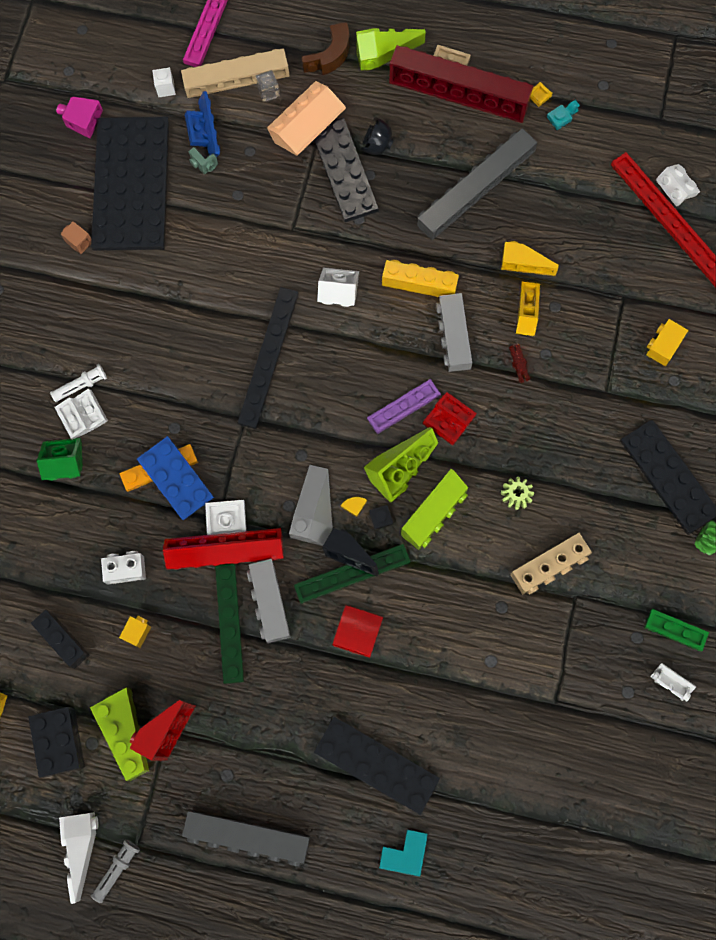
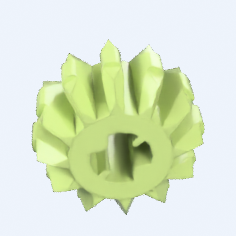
(517, 485)

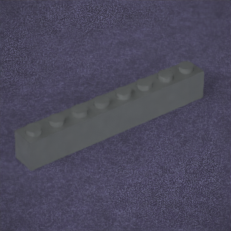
(476, 184)

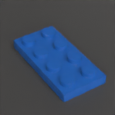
(175, 478)

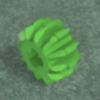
(707, 538)

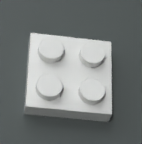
(225, 517)

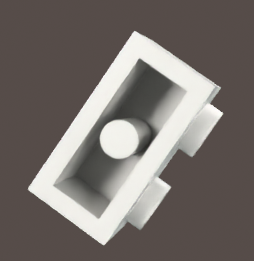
(123, 568)

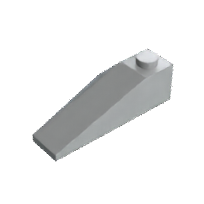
(313, 512)

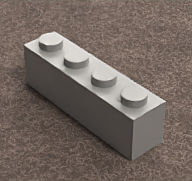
(454, 332)
(269, 601)

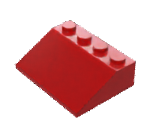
(161, 734)

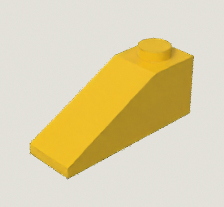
(524, 259)
(528, 309)

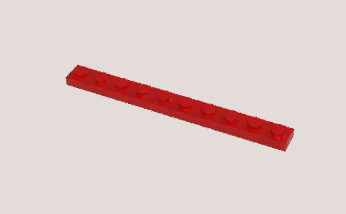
(667, 215)

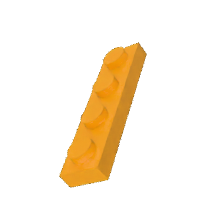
(138, 476)

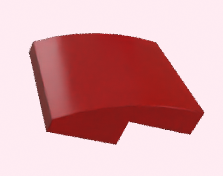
(449, 418)
(357, 631)

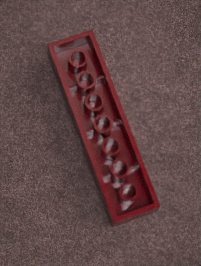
(460, 83)

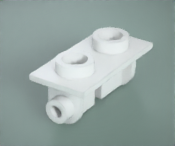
(673, 682)

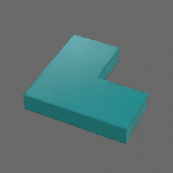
(407, 860)

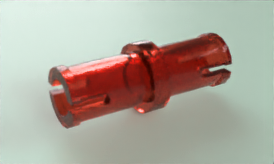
(519, 363)

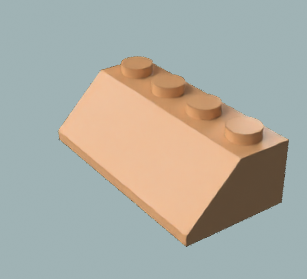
(305, 118)

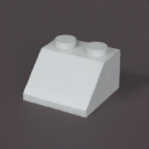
(338, 287)

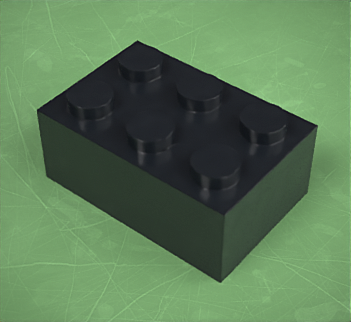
(56, 742)

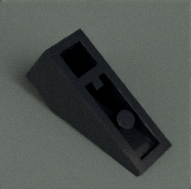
(345, 549)

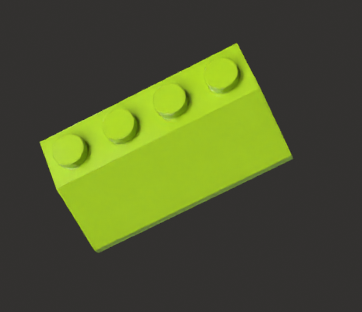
(434, 510)

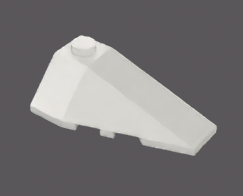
(78, 836)

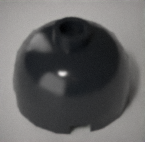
(377, 137)

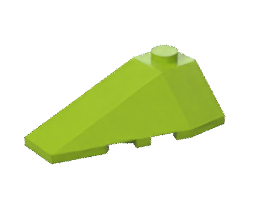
(377, 47)
(396, 466)

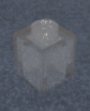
(267, 85)

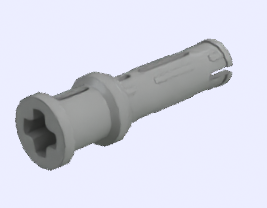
(120, 863)

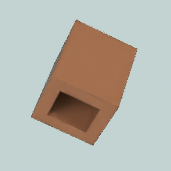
(76, 237)

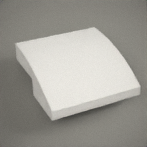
(81, 414)

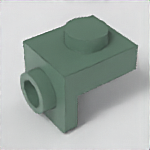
(205, 165)

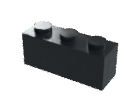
(60, 639)

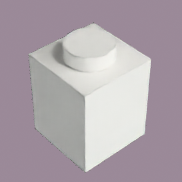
(164, 82)

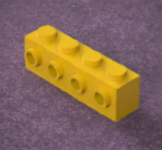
(419, 279)

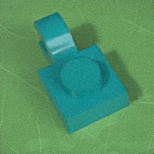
(561, 116)

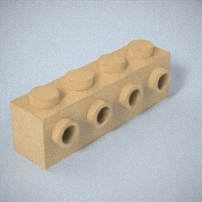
(551, 563)

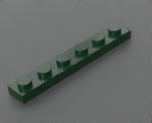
(348, 575)
(229, 624)

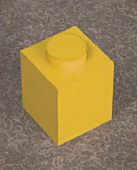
(135, 631)

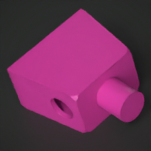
(81, 115)

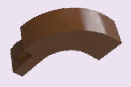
(333, 56)

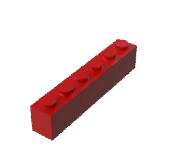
(223, 548)

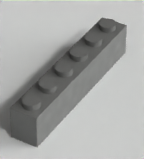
(247, 837)

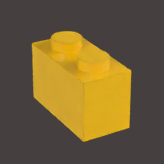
(667, 342)

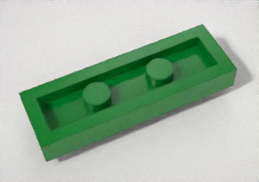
(676, 630)

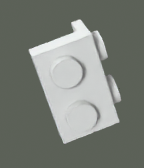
(677, 184)

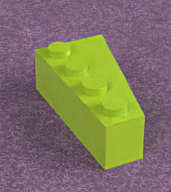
(118, 723)

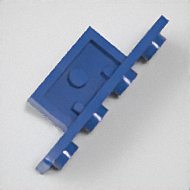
(201, 126)

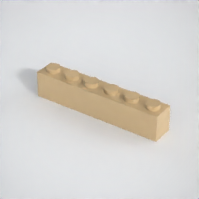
(233, 72)

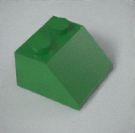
(60, 459)

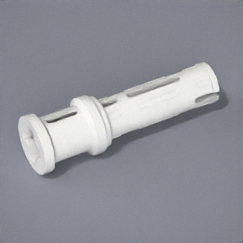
(86, 379)

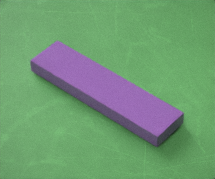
(403, 406)

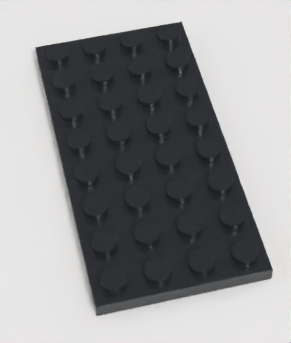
(130, 184)

